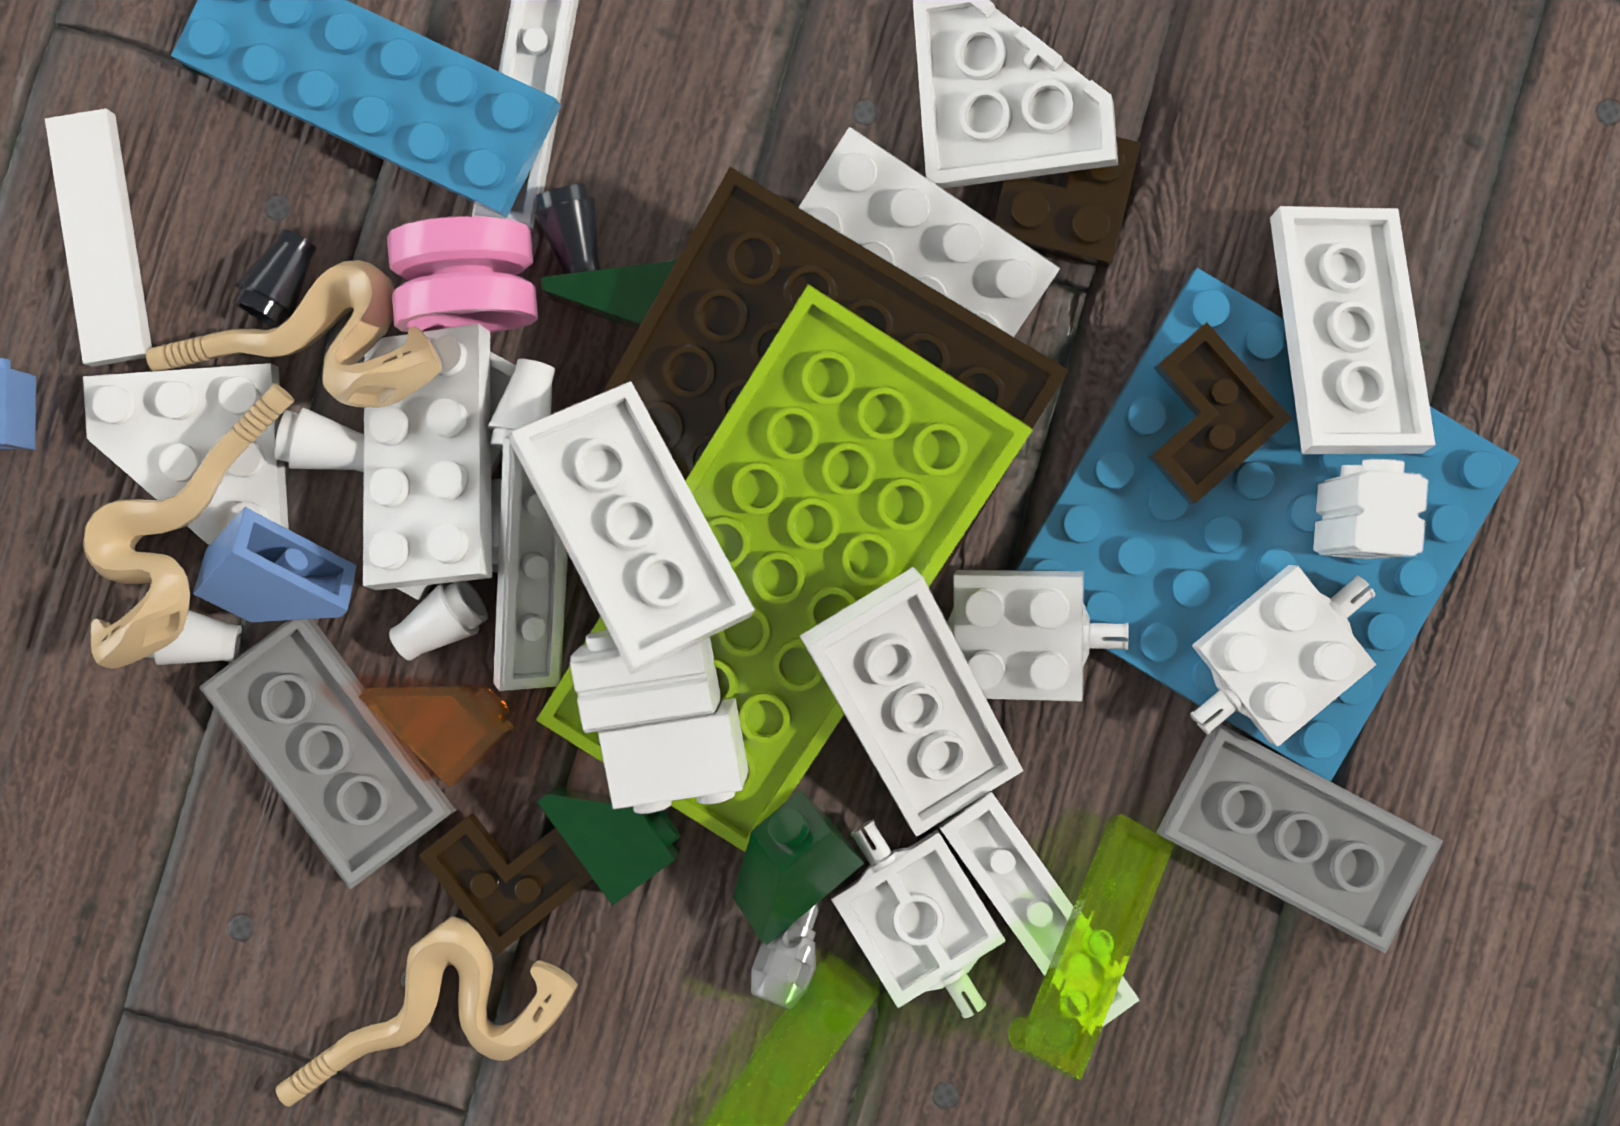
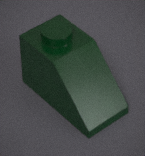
(612, 844)
(791, 866)

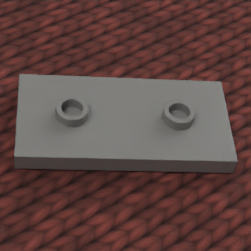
(326, 749)
(1299, 837)

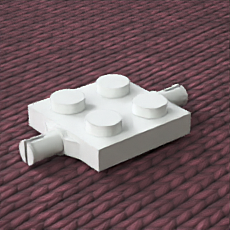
(1027, 632)
(1283, 655)
(917, 919)

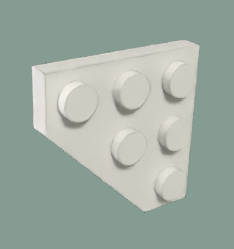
(1002, 100)
(167, 423)

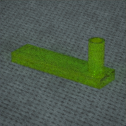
(1093, 949)
(796, 1048)

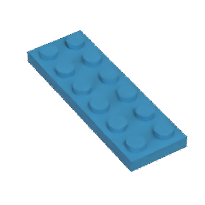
(377, 90)

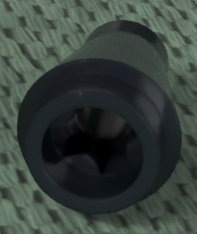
(570, 227)
(276, 279)

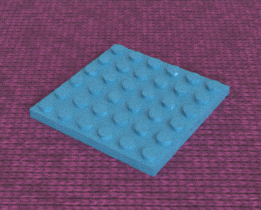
(1188, 566)

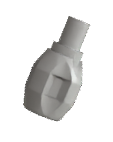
(786, 964)

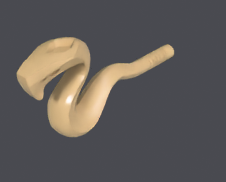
(334, 294)
(119, 525)
(455, 944)

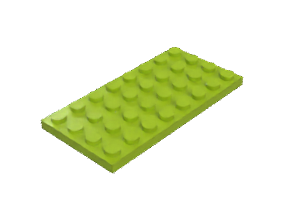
(820, 490)

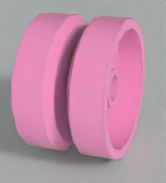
(462, 274)

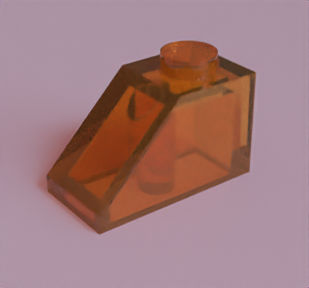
(443, 723)

